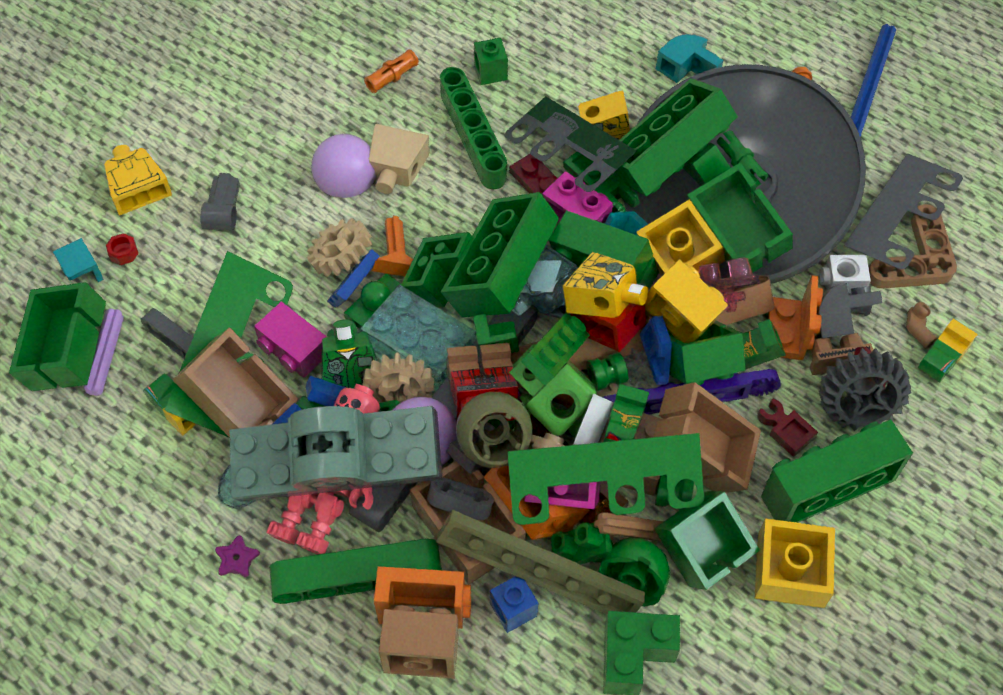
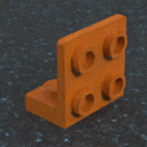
(798, 320)

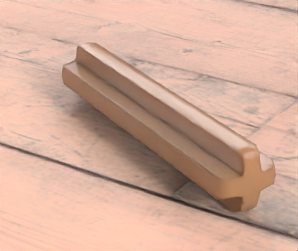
(627, 526)

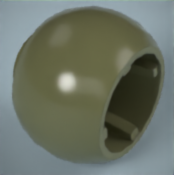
(487, 407)

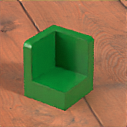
(495, 333)

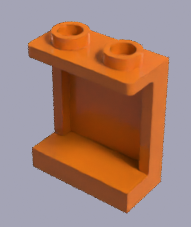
(560, 517)
(422, 588)

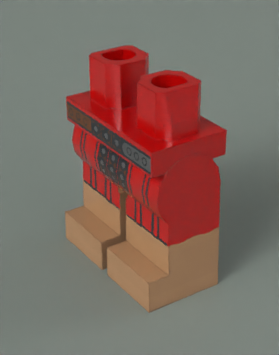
(469, 381)

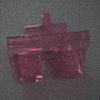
(740, 276)

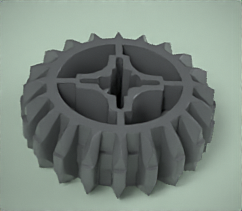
(863, 381)

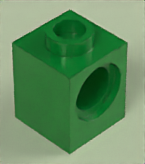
(490, 61)

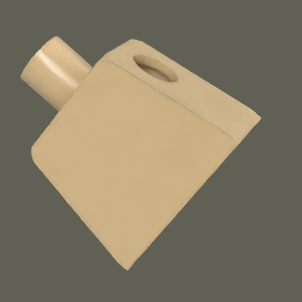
(397, 156)

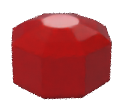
(122, 249)

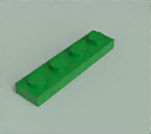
(555, 348)

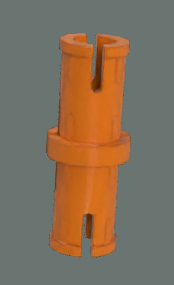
(391, 71)

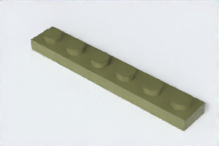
(538, 565)

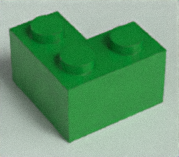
(433, 266)
(635, 639)

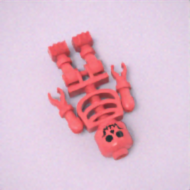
(326, 504)

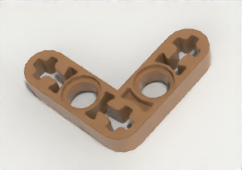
(926, 261)

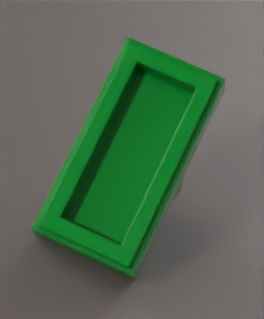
(371, 299)

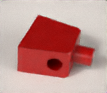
(615, 331)

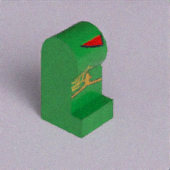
(762, 344)
(626, 413)

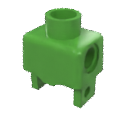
(538, 401)

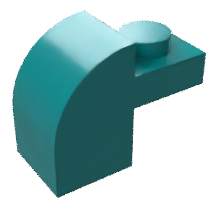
(684, 55)

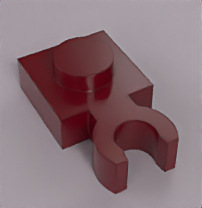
(789, 430)

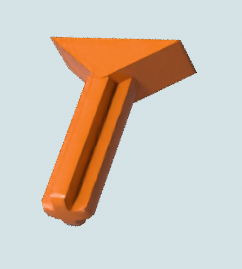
(396, 261)

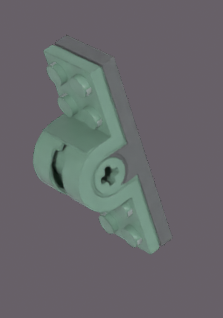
(334, 452)

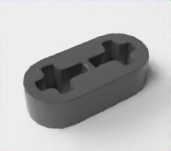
(463, 498)

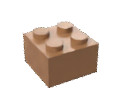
(419, 642)

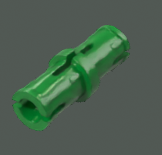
(739, 153)

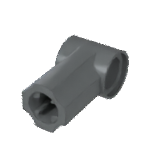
(221, 210)

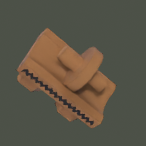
(825, 355)

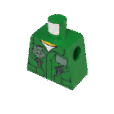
(346, 355)

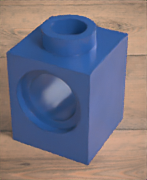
(513, 603)

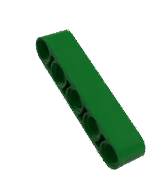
(473, 128)
(346, 570)

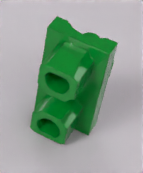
(582, 544)

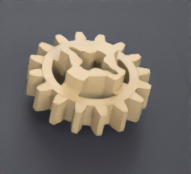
(339, 247)
(398, 379)

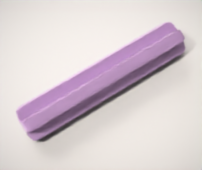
(104, 351)

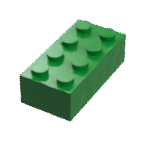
(674, 134)
(500, 255)
(836, 472)

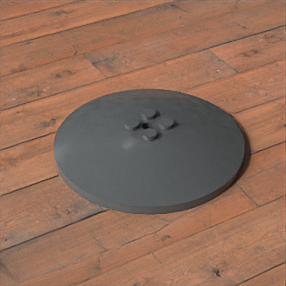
(801, 143)

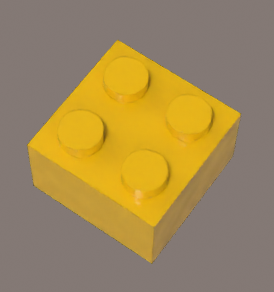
(682, 236)
(685, 302)
(795, 563)

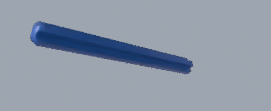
(872, 76)

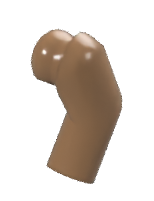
(917, 324)

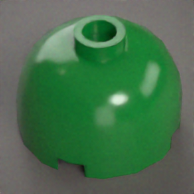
(639, 566)

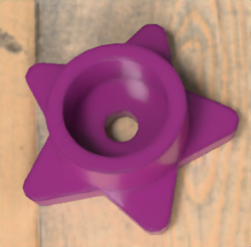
(238, 566)

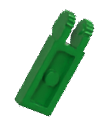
(610, 187)

